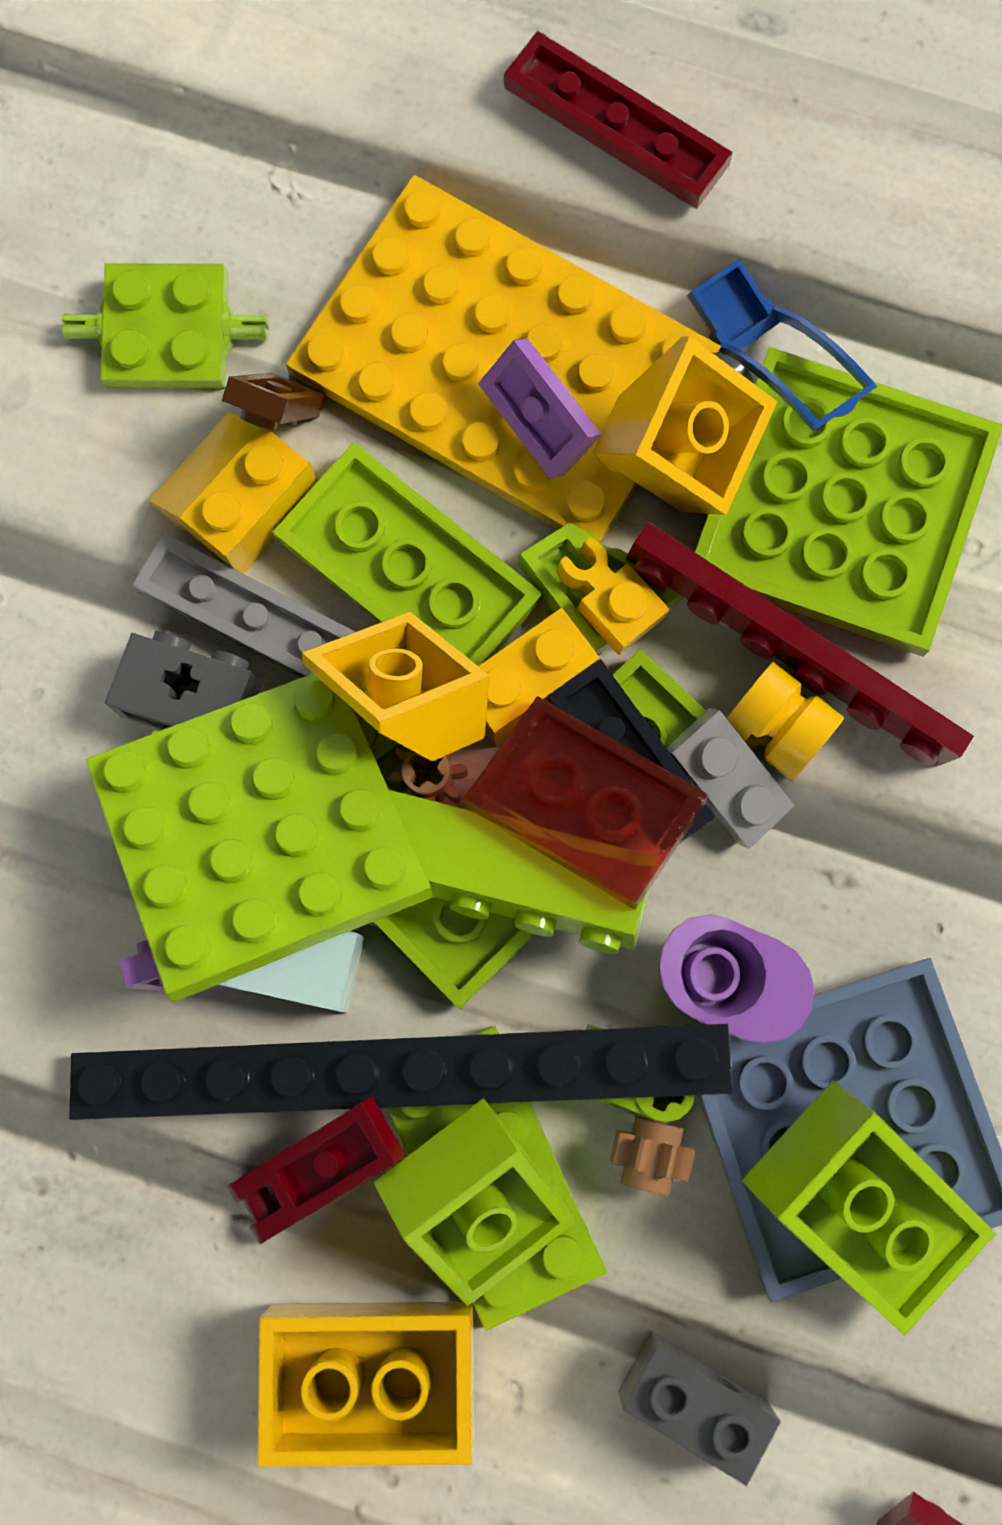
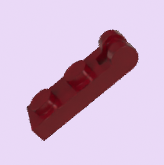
(318, 1169)

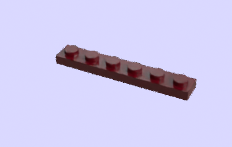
(816, 660)

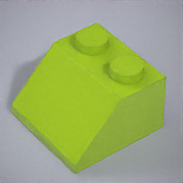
(473, 1203)

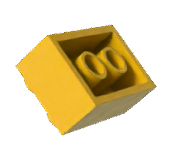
(366, 1384)

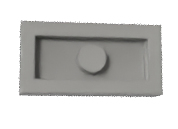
(733, 777)

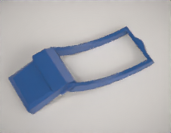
(741, 314)

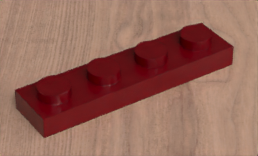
(617, 119)

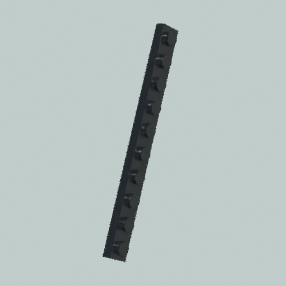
(403, 1072)

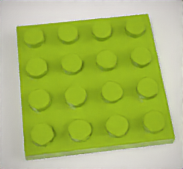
(859, 513)
(255, 834)

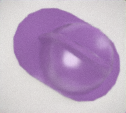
(736, 978)

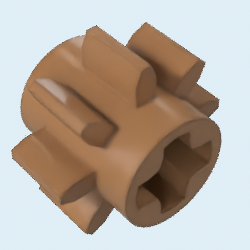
(428, 790)
(652, 1156)

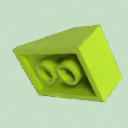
(868, 1206)

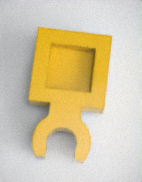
(616, 603)

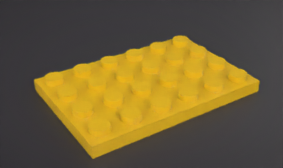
(434, 312)

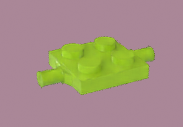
(165, 325)

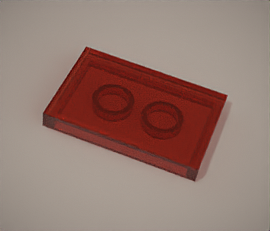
(586, 801)

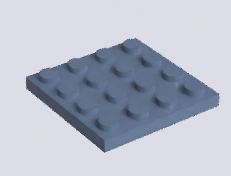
(898, 1055)

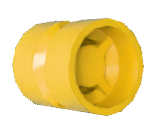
(784, 721)

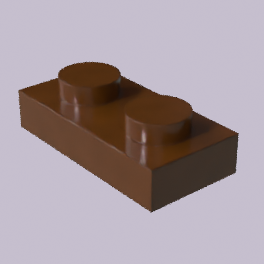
(272, 399)

